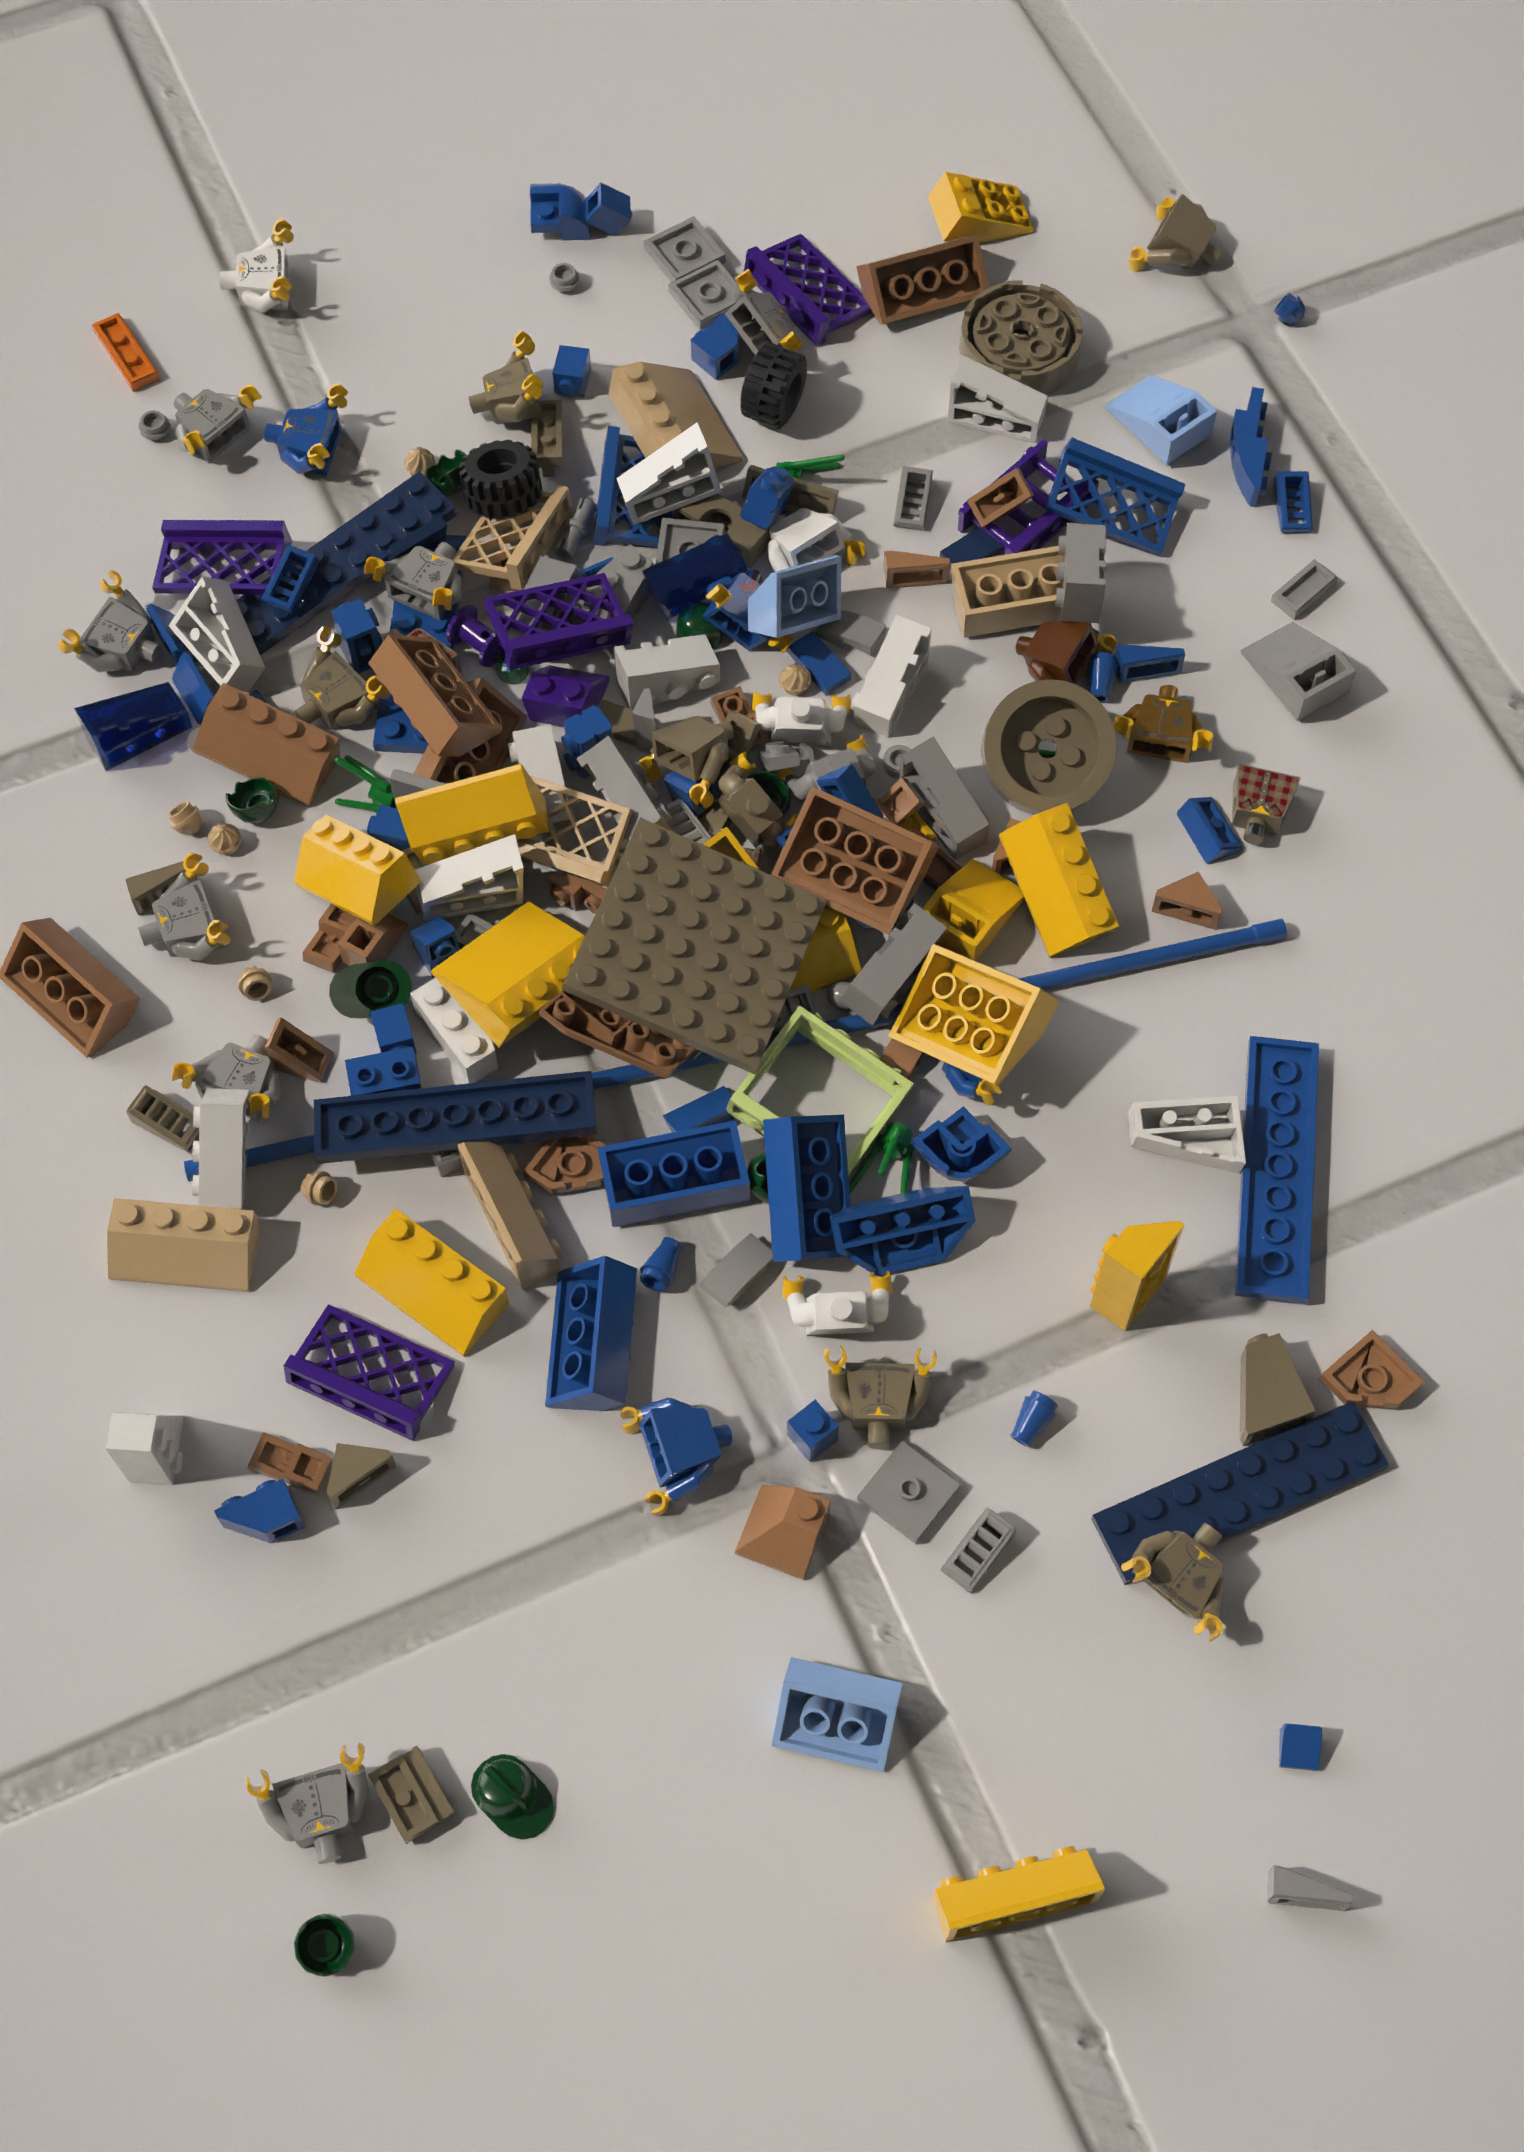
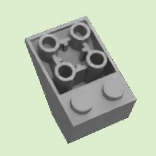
(1300, 669)

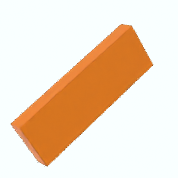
(125, 352)

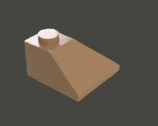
(784, 1529)

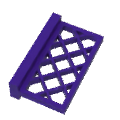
(802, 311)
(224, 537)
(566, 639)
(361, 1399)

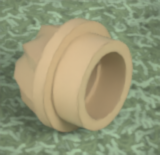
(419, 460)
(795, 679)
(185, 818)
(224, 838)
(255, 983)
(319, 1188)

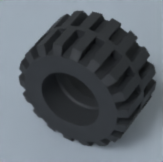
(773, 385)
(500, 479)

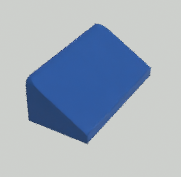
(160, 620)
(192, 686)
(849, 787)
(1208, 829)
(701, 1112)

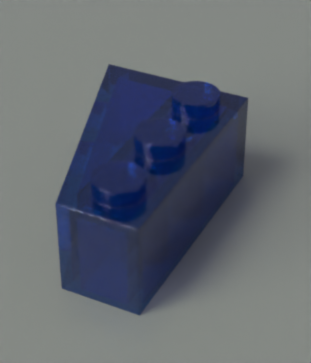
(687, 575)
(132, 723)

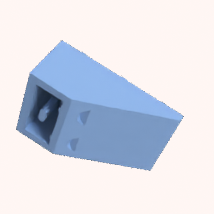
(1164, 416)

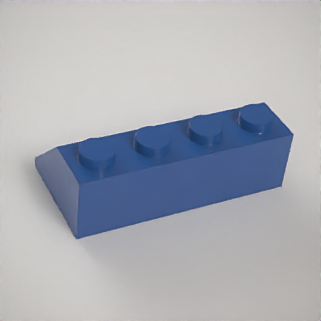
(674, 1173)
(805, 1184)
(591, 1336)

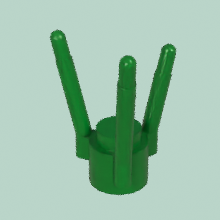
(824, 463)
(379, 792)
(894, 1145)

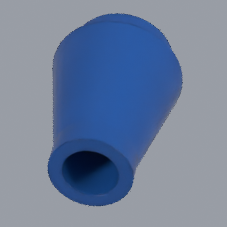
(1102, 673)
(660, 1267)
(1034, 1416)

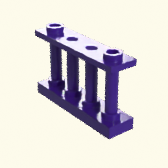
(1037, 530)

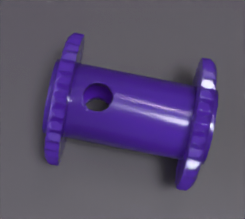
(467, 628)

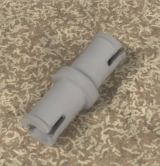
(575, 529)

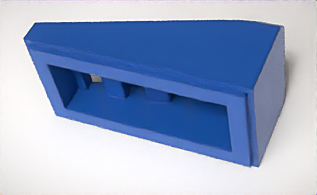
(1298, 480)
(290, 555)
(1147, 661)

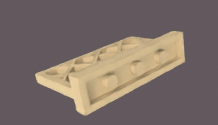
(534, 542)
(570, 861)

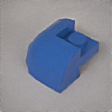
(558, 209)
(961, 1147)

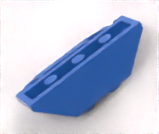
(904, 1228)

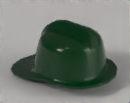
(369, 987)
(512, 1796)

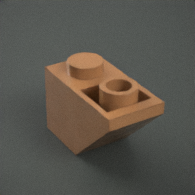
(370, 943)

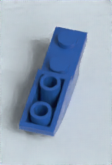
(1249, 449)

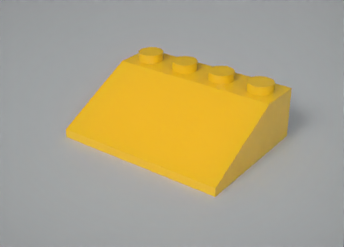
(511, 971)
(972, 1015)

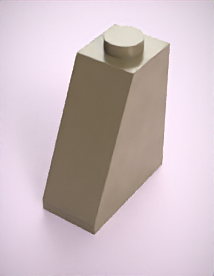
(1270, 1390)

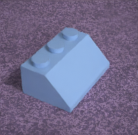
(797, 598)
(836, 1714)

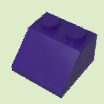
(561, 693)

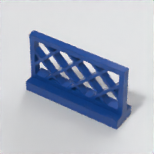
(1116, 472)
(610, 493)

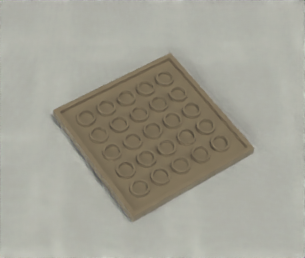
(695, 945)

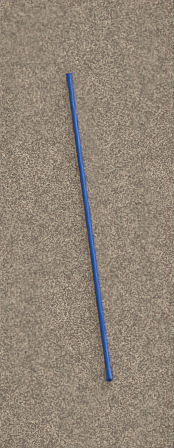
(1255, 934)

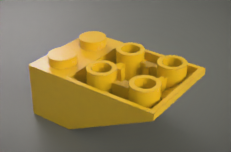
(979, 207)
(973, 908)

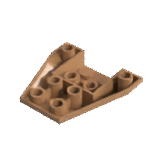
(615, 1035)

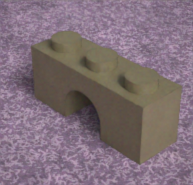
(748, 538)

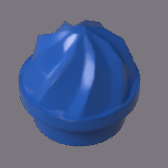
(1290, 309)

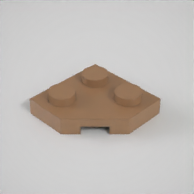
(566, 1165)
(1372, 1375)

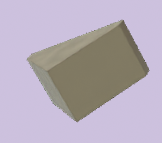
(355, 1470)

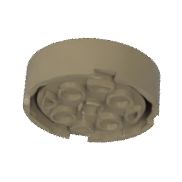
(1039, 360)
(1053, 713)

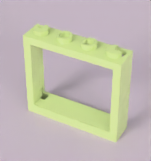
(840, 1046)

